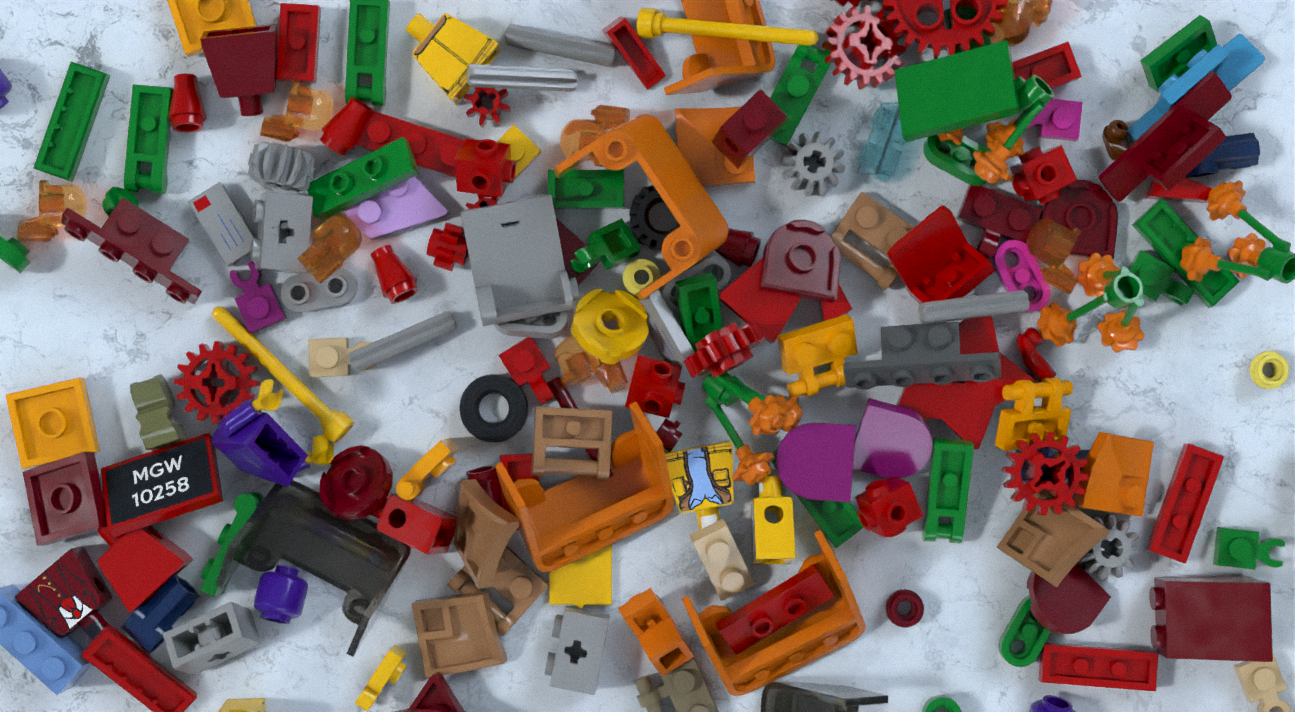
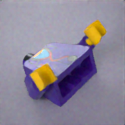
(261, 446)

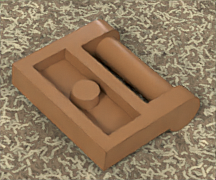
(875, 227)
(572, 430)
(512, 580)

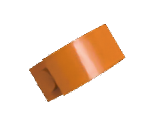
(656, 631)

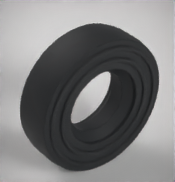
(493, 431)

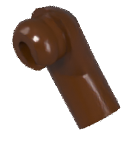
(1115, 138)

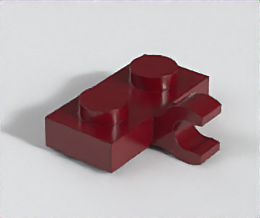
(997, 216)

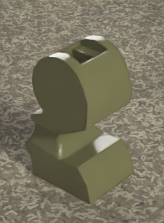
(154, 407)

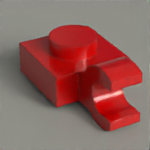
(526, 366)

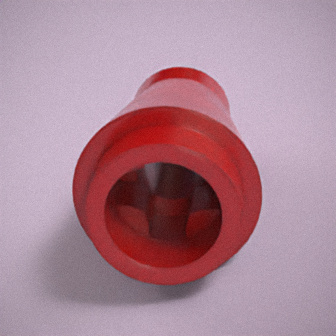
(186, 105)
(345, 127)
(394, 277)

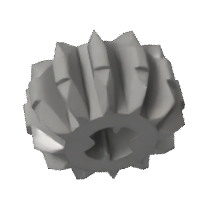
(803, 154)
(281, 166)
(1121, 540)

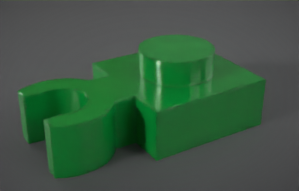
(1241, 549)

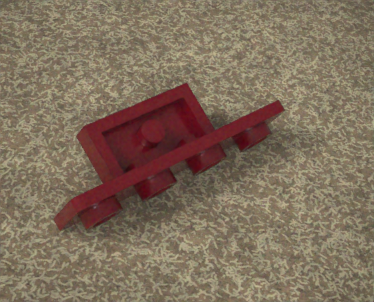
(1172, 143)
(139, 242)

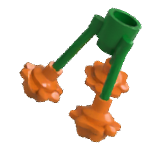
(1005, 139)
(1247, 254)
(1112, 287)
(769, 416)

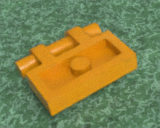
(815, 346)
(1026, 418)
(433, 463)

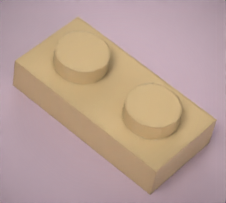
(722, 559)

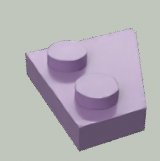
(396, 209)

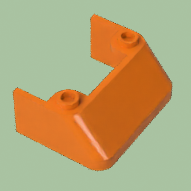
(723, 59)
(649, 144)
(591, 512)
(792, 646)

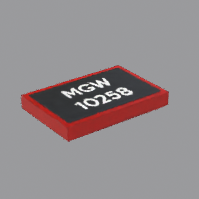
(161, 485)

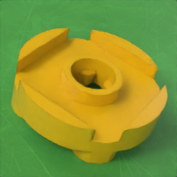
(603, 342)

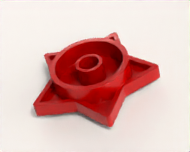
(970, 404)

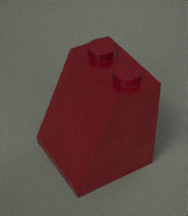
(1212, 618)

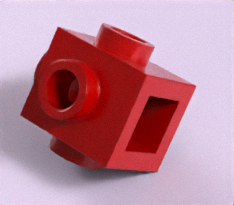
(484, 167)
(1042, 174)
(655, 386)
(888, 507)

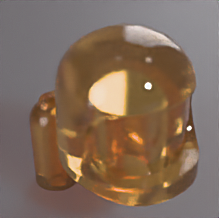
(1019, 18)
(305, 110)
(581, 132)
(52, 204)
(332, 245)
(1052, 245)
(581, 366)

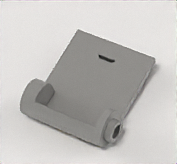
(519, 265)

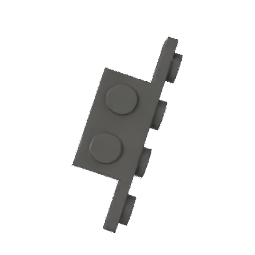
(921, 356)

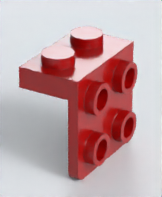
(938, 260)

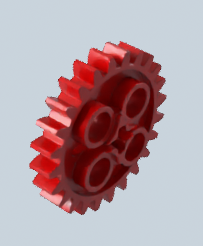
(936, 35)

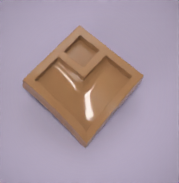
(481, 532)
(1051, 542)
(457, 634)

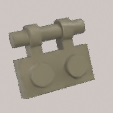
(683, 685)

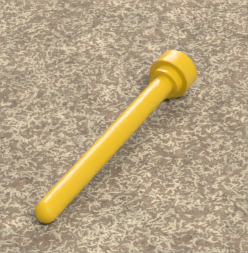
(654, 24)
(335, 424)

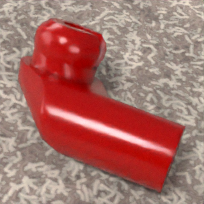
(1031, 356)

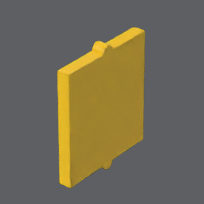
(583, 581)

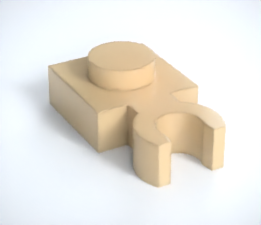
(330, 357)
(1261, 683)

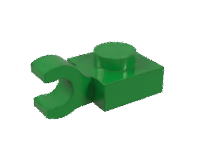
(610, 245)
(1155, 279)

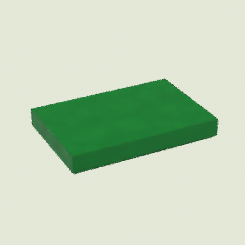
(956, 91)

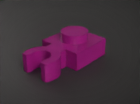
(259, 303)

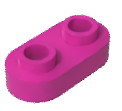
(1023, 274)

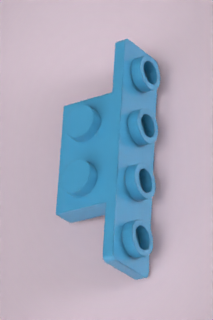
(1230, 62)

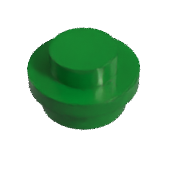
(114, 196)

